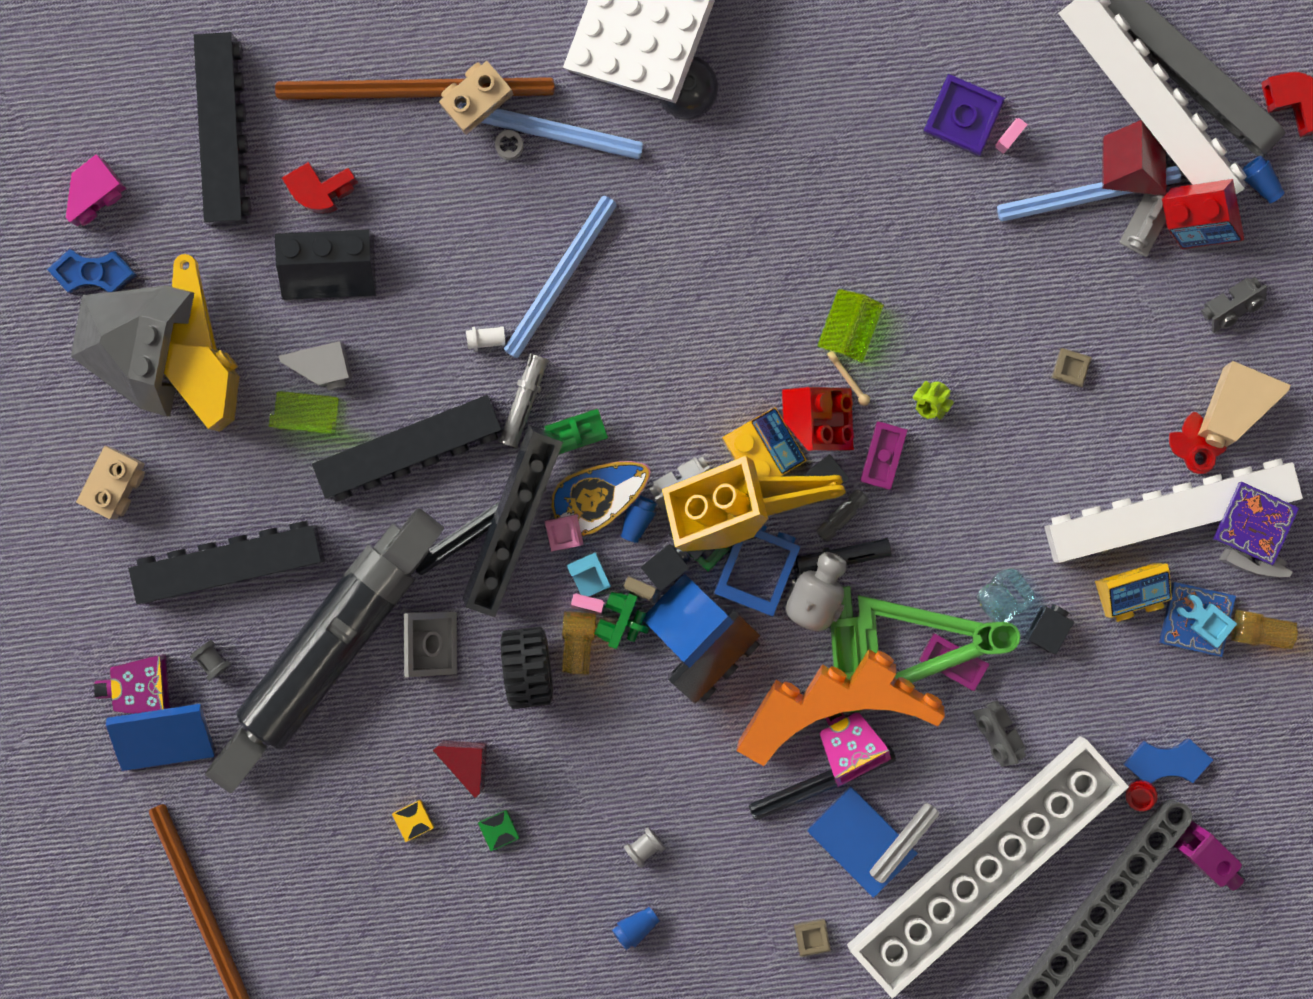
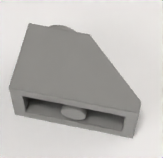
(322, 364)

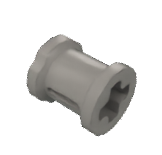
(644, 847)

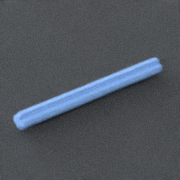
(564, 133)
(1068, 198)
(560, 276)

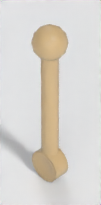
(863, 399)

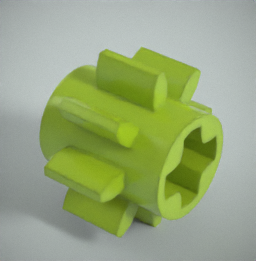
(933, 400)

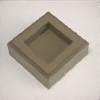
(1071, 367)
(642, 590)
(812, 937)

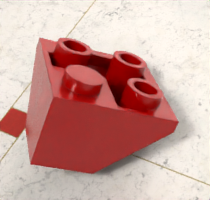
(820, 417)

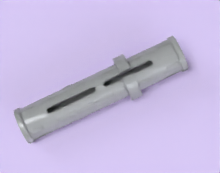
(523, 400)

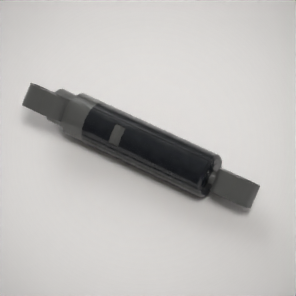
(325, 646)

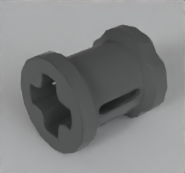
(210, 660)

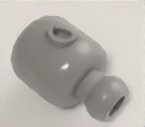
(817, 594)

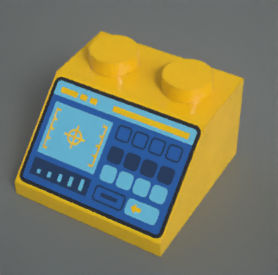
(767, 444)
(1135, 590)

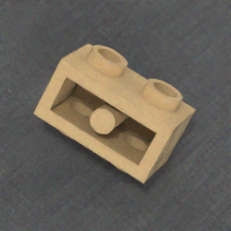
(479, 101)
(108, 481)

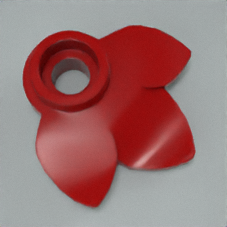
(1189, 443)

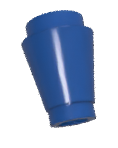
(1263, 179)
(638, 518)
(635, 928)

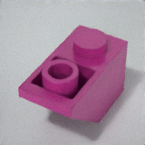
(90, 189)

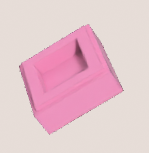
(1010, 135)
(564, 532)
(587, 604)

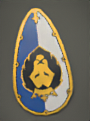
(599, 493)

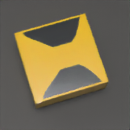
(413, 820)

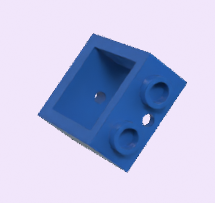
(768, 607)

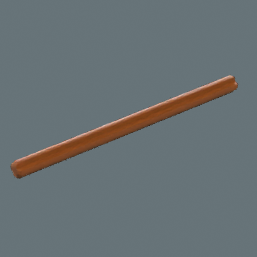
(398, 88)
(198, 902)

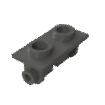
(1247, 297)
(1005, 747)

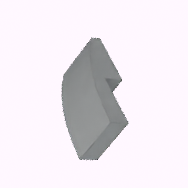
(1244, 562)

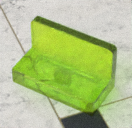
(850, 324)
(305, 412)

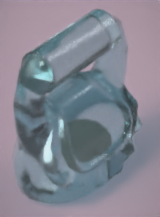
(999, 602)

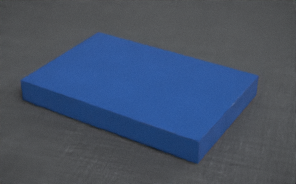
(687, 620)
(160, 737)
(857, 838)

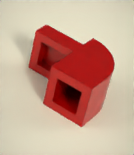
(1291, 91)
(313, 194)

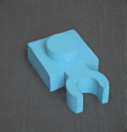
(1209, 622)

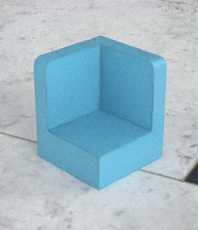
(589, 575)

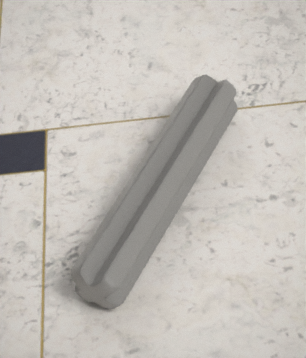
(904, 842)

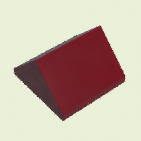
(1133, 161)
(466, 762)

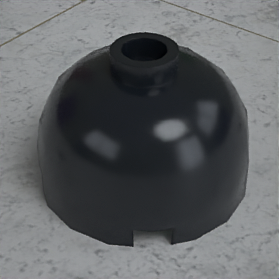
(697, 92)

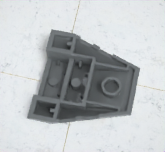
(128, 338)

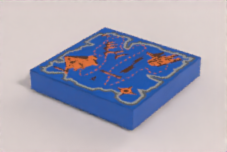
(1177, 629)

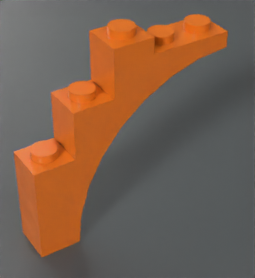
(830, 693)

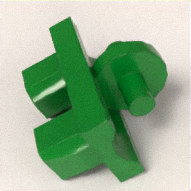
(579, 430)
(613, 632)

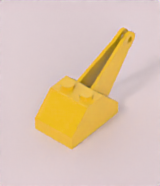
(193, 364)
(730, 503)

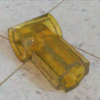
(1256, 629)
(578, 634)

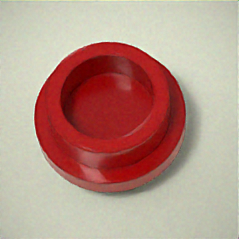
(1141, 795)

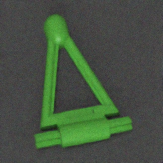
(856, 635)

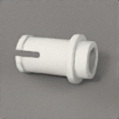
(485, 337)

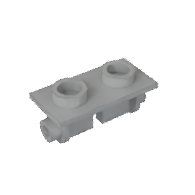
(1145, 225)
(687, 470)

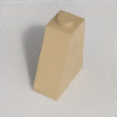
(1239, 403)

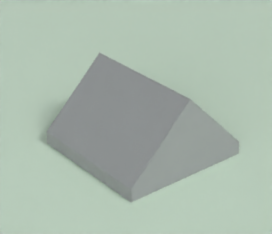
(430, 643)

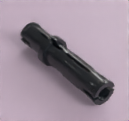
(851, 554)

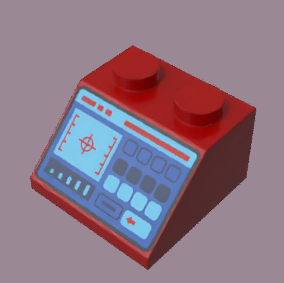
(1203, 214)

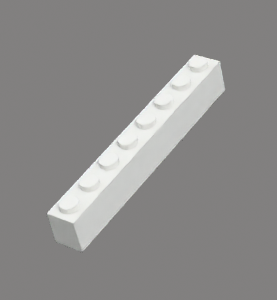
(1149, 93)
(1165, 513)

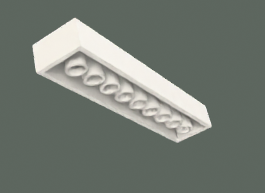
(987, 866)

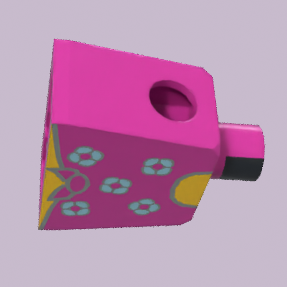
(852, 747)

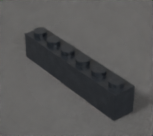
(221, 129)
(406, 448)
(512, 520)
(226, 564)

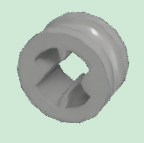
(508, 154)

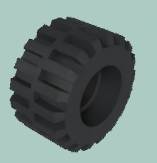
(526, 667)

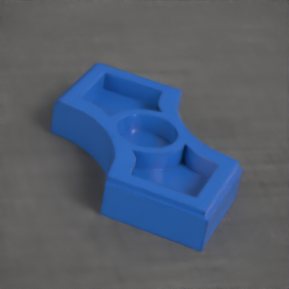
(77, 271)
(1182, 760)

